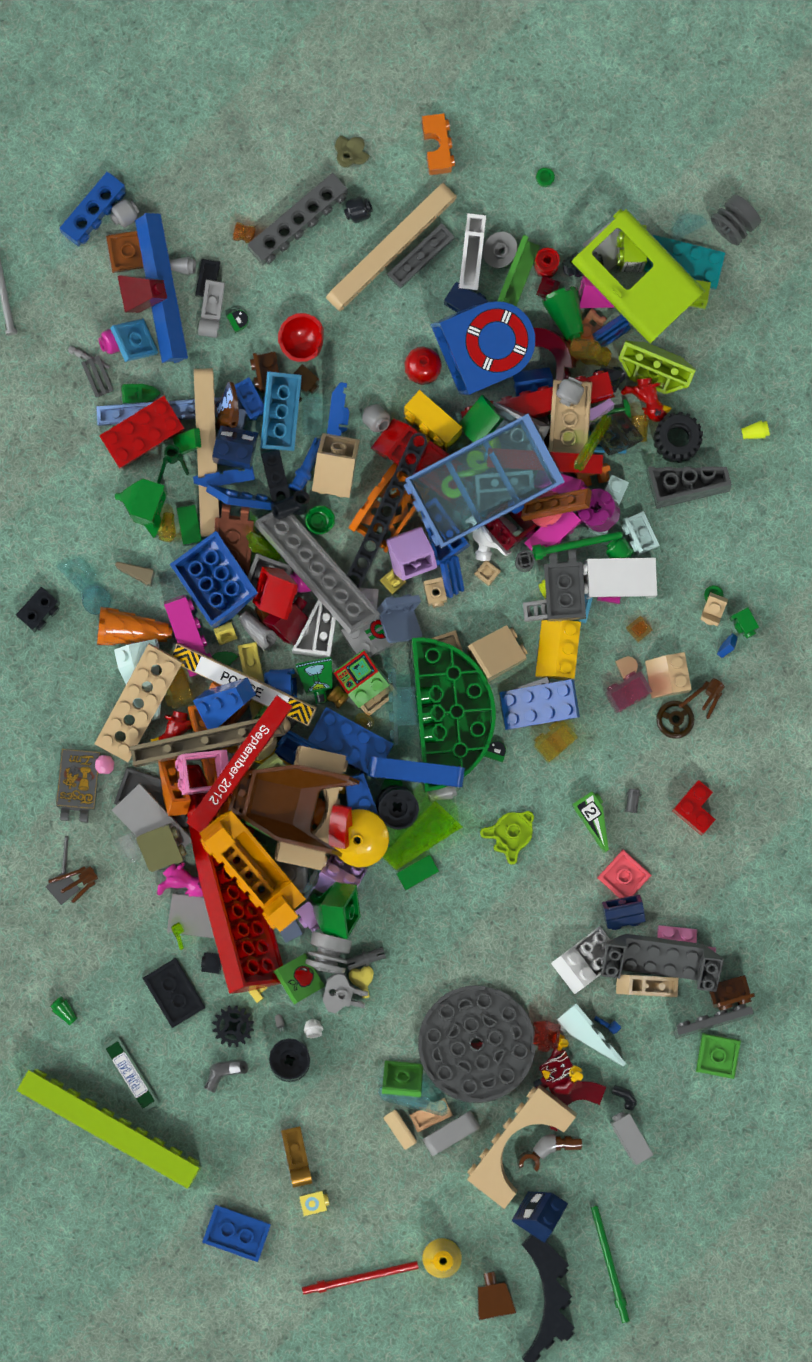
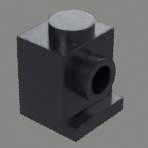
(211, 963)

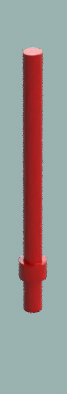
(322, 1286)

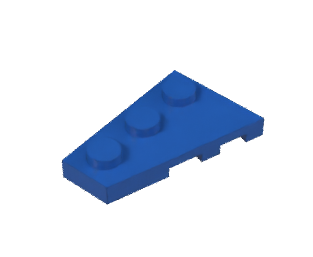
(239, 498)

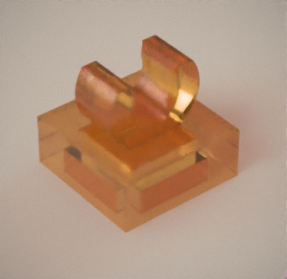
(639, 629)

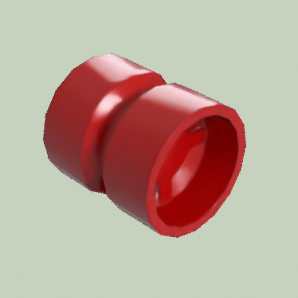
(546, 262)

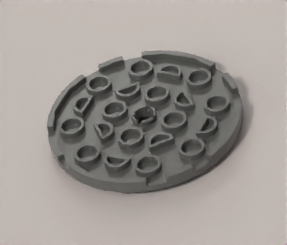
(470, 1072)

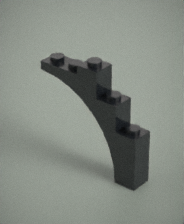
(553, 1323)

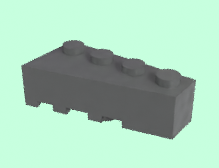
(686, 484)

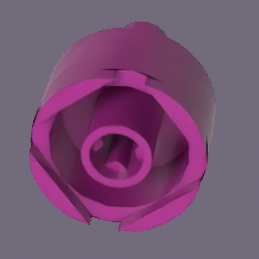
(606, 516)

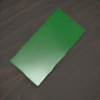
(188, 441)
(189, 525)
(417, 872)

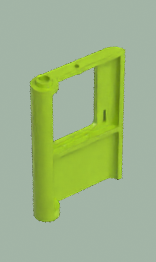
(657, 296)

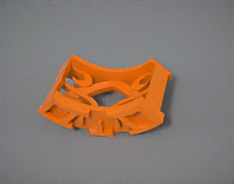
(365, 516)

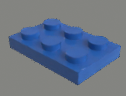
(236, 1233)

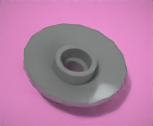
(494, 246)

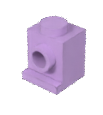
(307, 917)

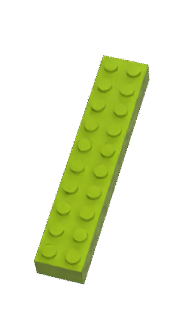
(109, 1128)

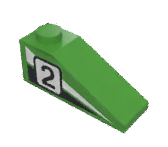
(592, 815)

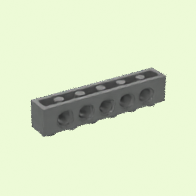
(329, 185)

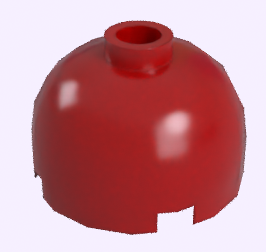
(423, 365)

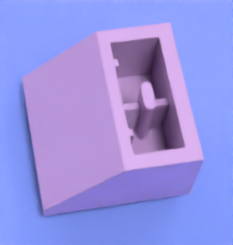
(411, 554)
(340, 872)

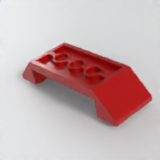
(395, 439)

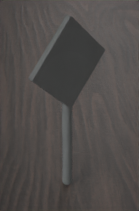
(56, 887)

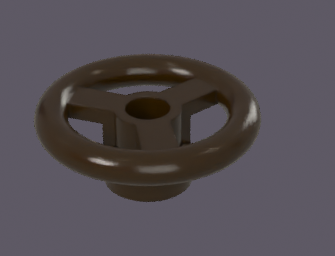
(677, 734)

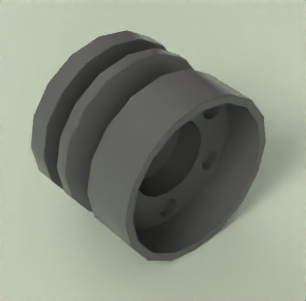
(735, 219)

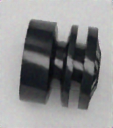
(394, 817)
(295, 1050)

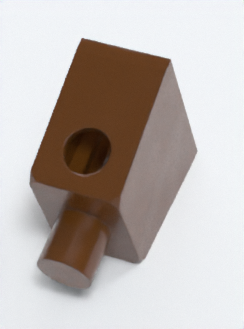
(494, 1298)

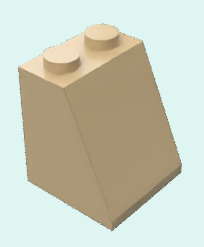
(335, 465)
(497, 652)

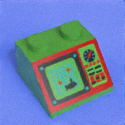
(361, 678)

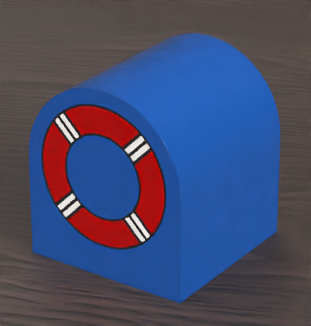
(485, 344)

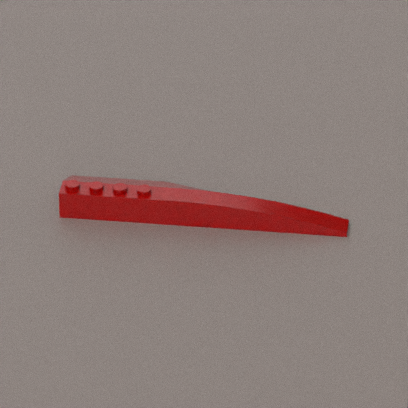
(239, 928)

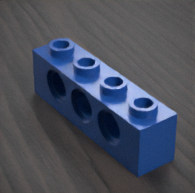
(106, 184)

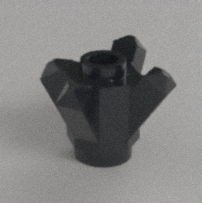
(616, 375)

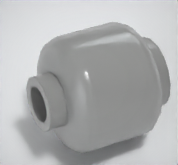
(124, 213)
(570, 391)
(376, 418)

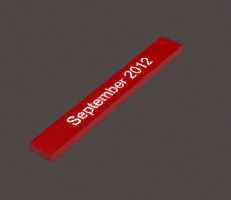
(239, 764)

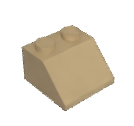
(668, 675)

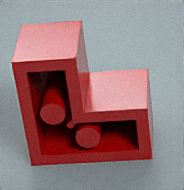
(690, 808)

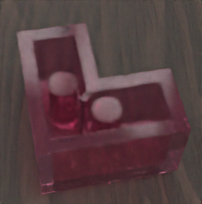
(629, 692)

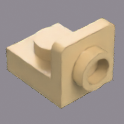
(713, 609)

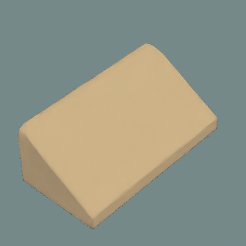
(400, 1129)

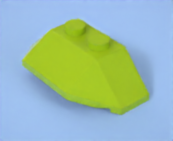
(649, 361)

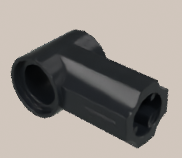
(293, 505)

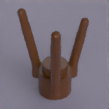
(713, 690)
(86, 877)

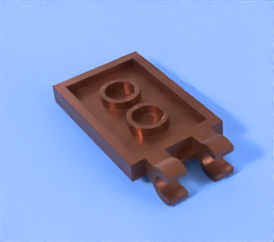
(233, 533)

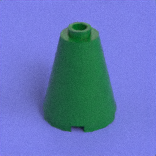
(565, 311)

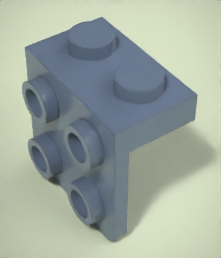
(399, 618)

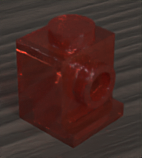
(546, 1035)

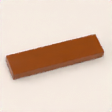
(557, 504)

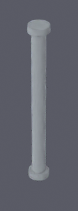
(5, 305)

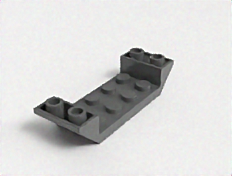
(663, 958)

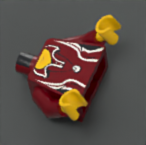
(559, 1072)

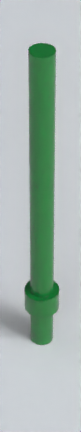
(620, 1302)

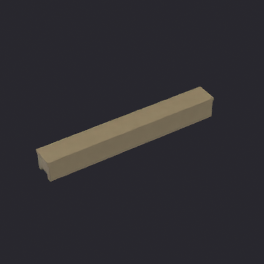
(194, 742)

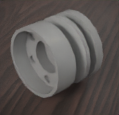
(328, 952)

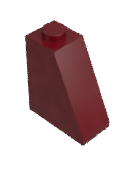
(140, 292)

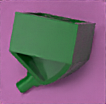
(143, 501)
(337, 909)

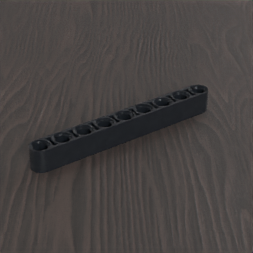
(387, 500)

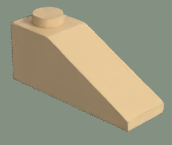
(647, 985)

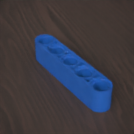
(416, 772)

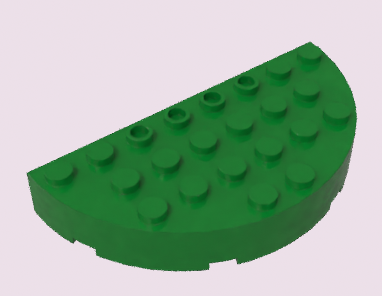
(452, 706)

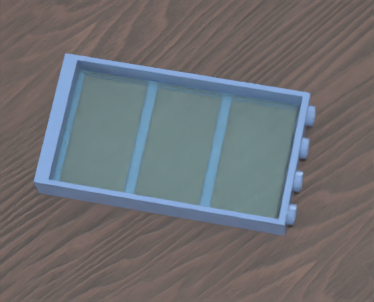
(483, 481)

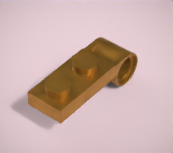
(296, 1157)

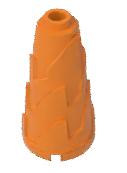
(127, 628)

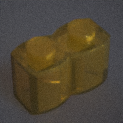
(590, 352)
(555, 741)

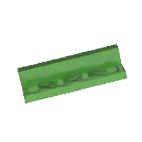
(519, 272)

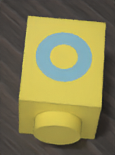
(314, 1203)

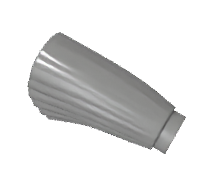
(258, 631)

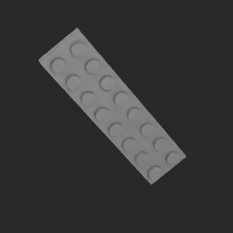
(318, 571)

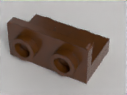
(262, 364)

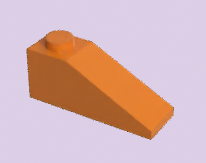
(174, 800)

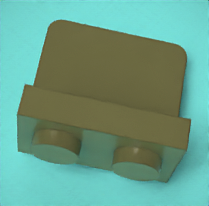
(161, 847)

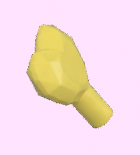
(362, 978)

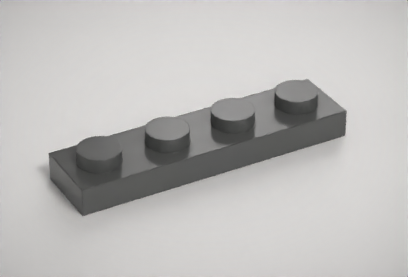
(420, 256)

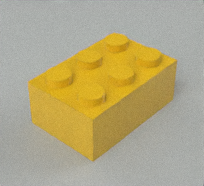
(432, 421)

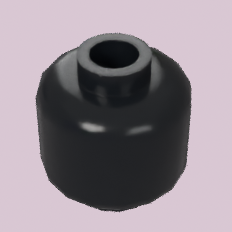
(358, 209)

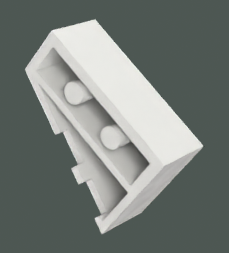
(318, 634)

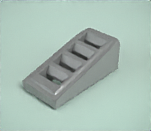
(527, 615)

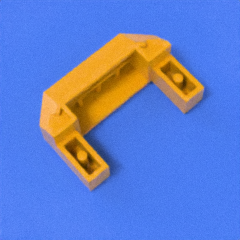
(230, 839)

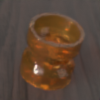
(243, 232)

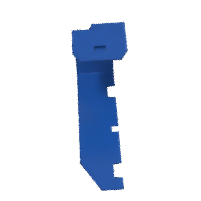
(338, 413)
(227, 477)

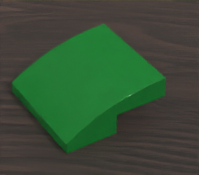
(480, 419)

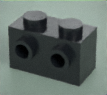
(38, 609)

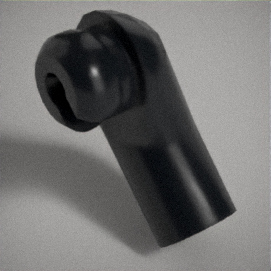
(627, 1095)

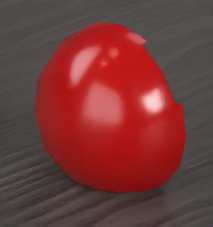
(301, 337)

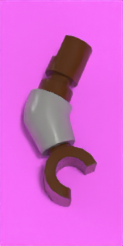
(547, 1145)

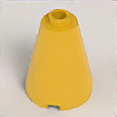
(442, 1248)

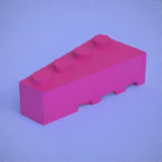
(185, 626)

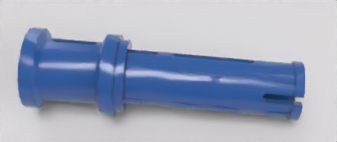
(303, 473)

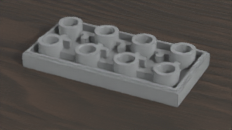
(144, 813)

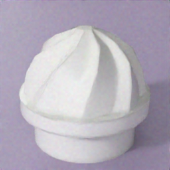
(313, 1028)

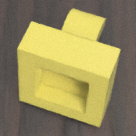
(392, 582)
(225, 633)
(256, 994)

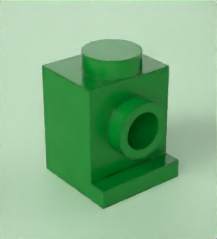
(745, 623)

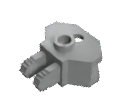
(343, 993)

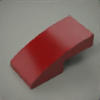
(338, 827)

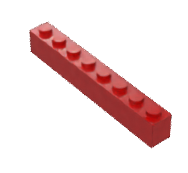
(539, 403)

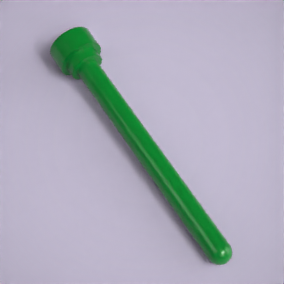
(540, 552)

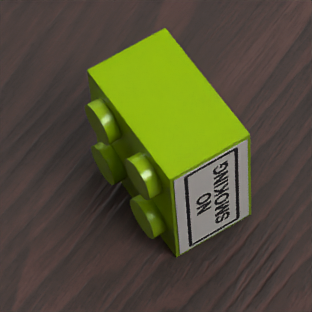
(630, 256)

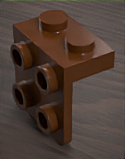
(731, 991)

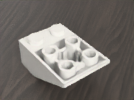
(583, 961)

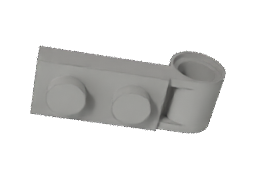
(211, 308)

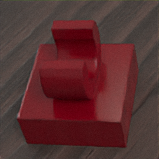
(547, 286)

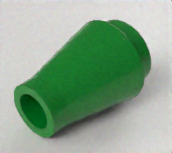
(63, 1010)

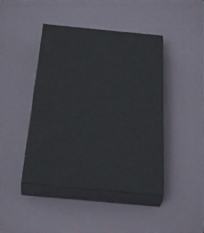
(173, 993)

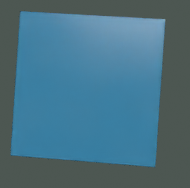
(134, 340)

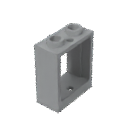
(630, 1138)

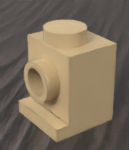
(435, 584)

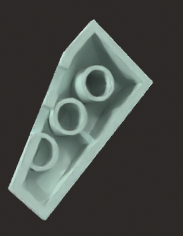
(127, 660)
(580, 1027)

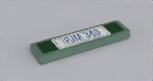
(130, 1075)

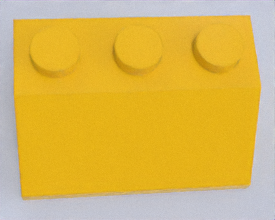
(558, 649)

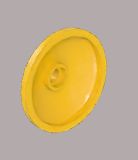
(373, 837)

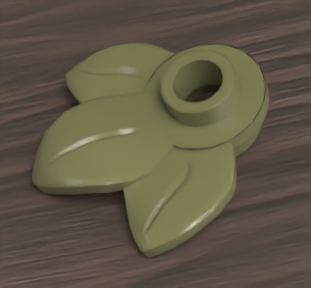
(353, 149)

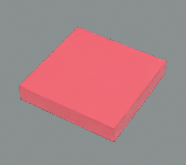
(624, 875)

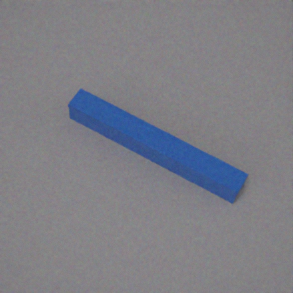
(157, 266)

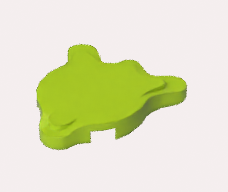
(511, 834)

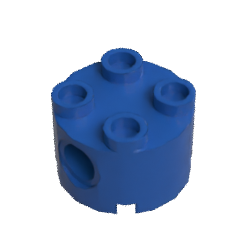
(282, 680)

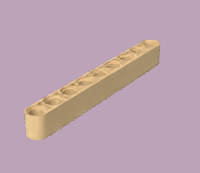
(392, 245)
(206, 423)

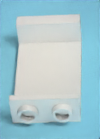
(620, 577)

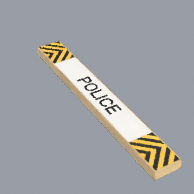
(225, 674)

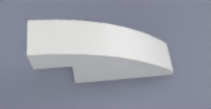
(472, 251)

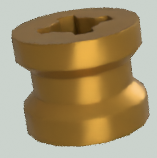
(338, 697)

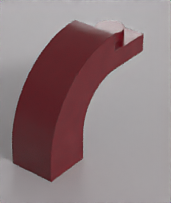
(560, 349)
(590, 1092)

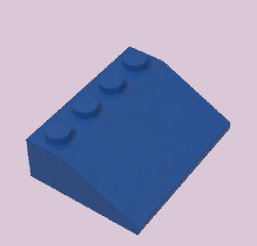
(214, 580)

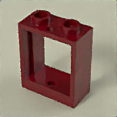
(505, 536)

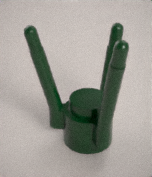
(171, 456)

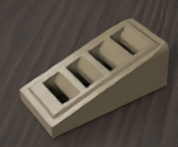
(139, 573)

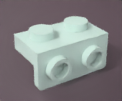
(640, 533)

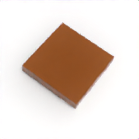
(124, 251)

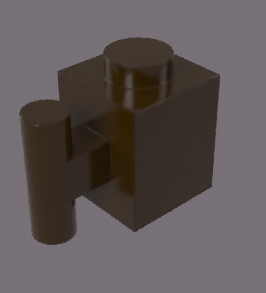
(309, 381)

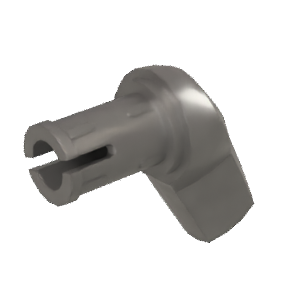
(223, 1069)

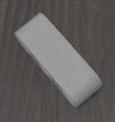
(451, 1133)

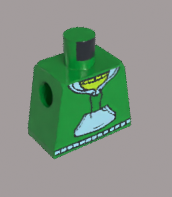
(316, 678)

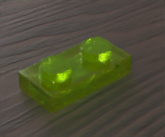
(262, 546)

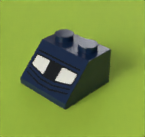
(235, 447)
(539, 1213)

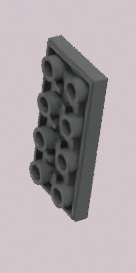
(720, 1018)

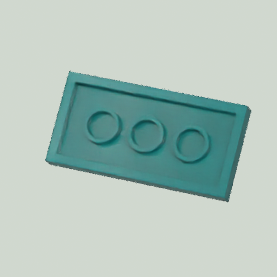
(698, 261)

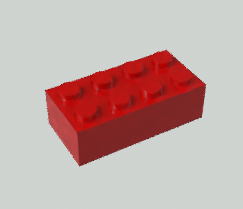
(142, 432)

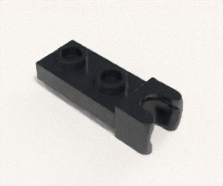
(275, 474)

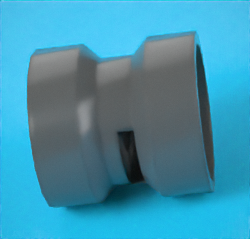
(525, 564)

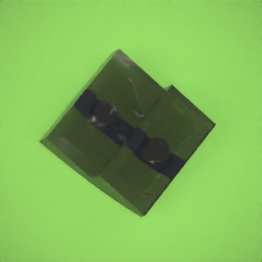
(619, 435)

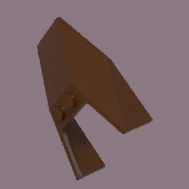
(284, 802)

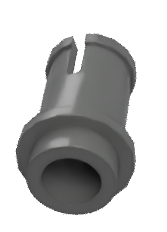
(632, 800)

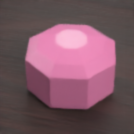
(104, 764)

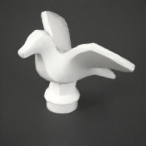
(487, 540)

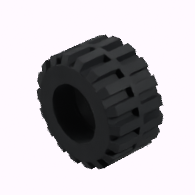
(673, 452)

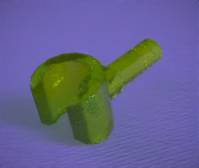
(177, 929)

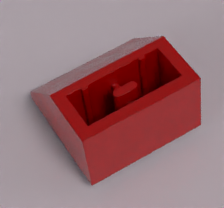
(275, 592)

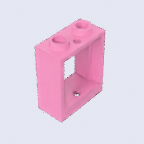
(221, 762)

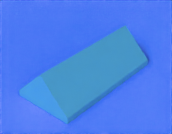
(280, 411)

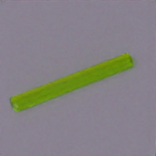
(592, 442)

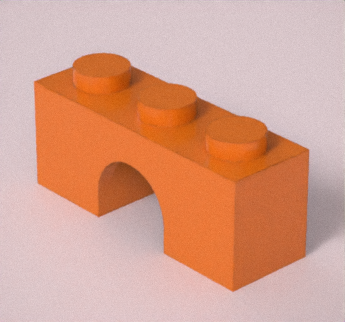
(436, 128)

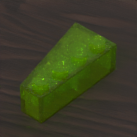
(428, 829)

